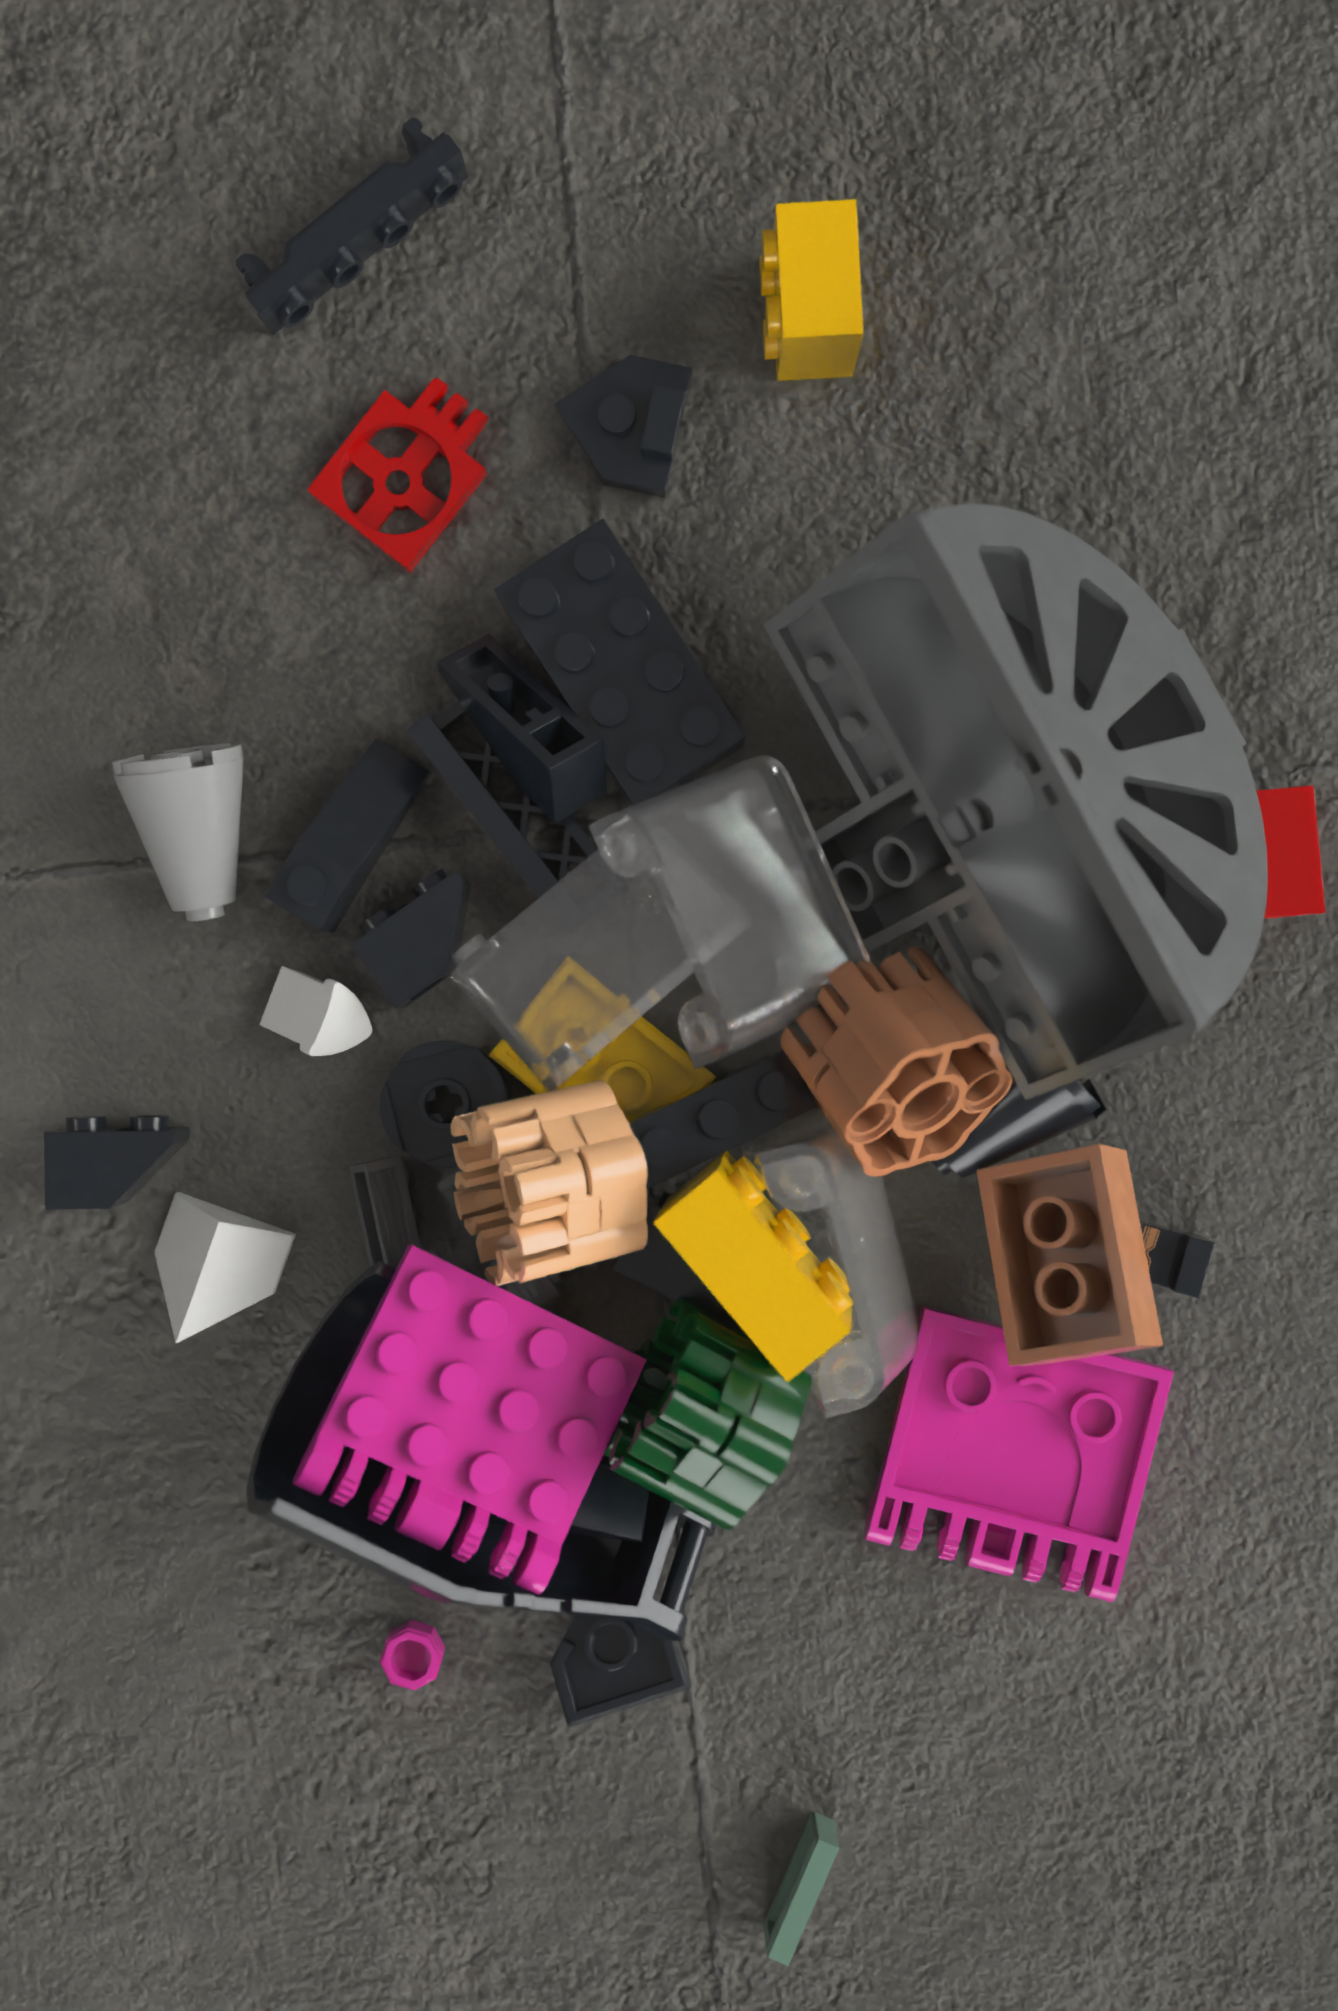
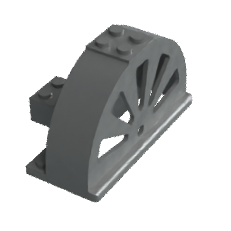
(1033, 784)

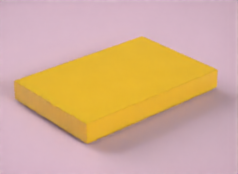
(639, 1067)

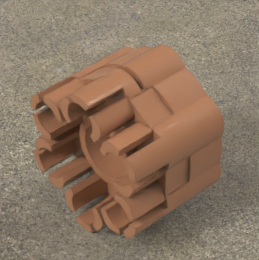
(902, 1067)

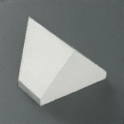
(216, 1263)

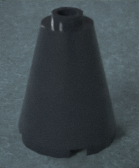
(1023, 1124)

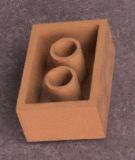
(1068, 1256)

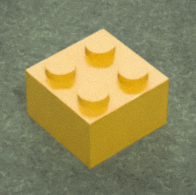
(812, 290)

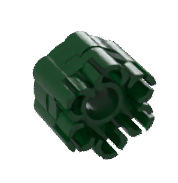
(718, 1422)

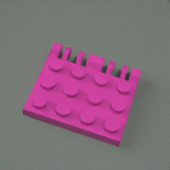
(480, 1408)
(1019, 1452)

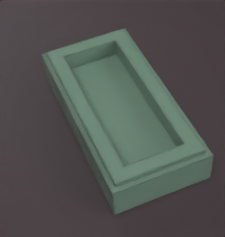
(800, 1888)

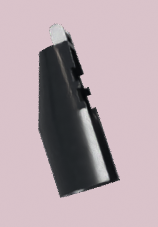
(592, 1572)

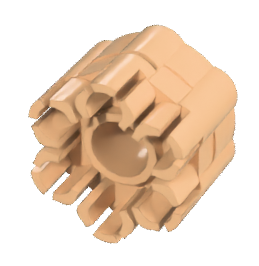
(560, 1176)

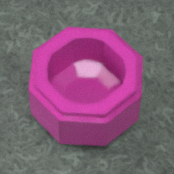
(412, 1654)

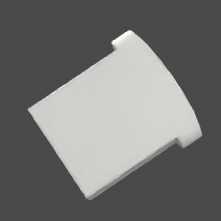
(315, 1013)

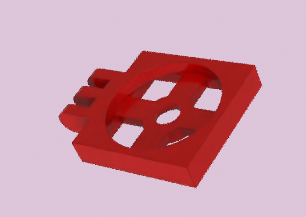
(435, 435)

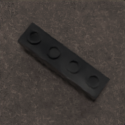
(354, 228)

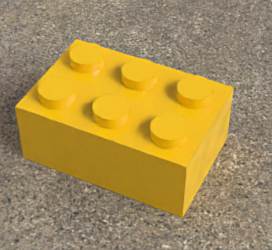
(758, 1263)

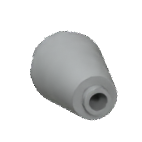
(188, 821)

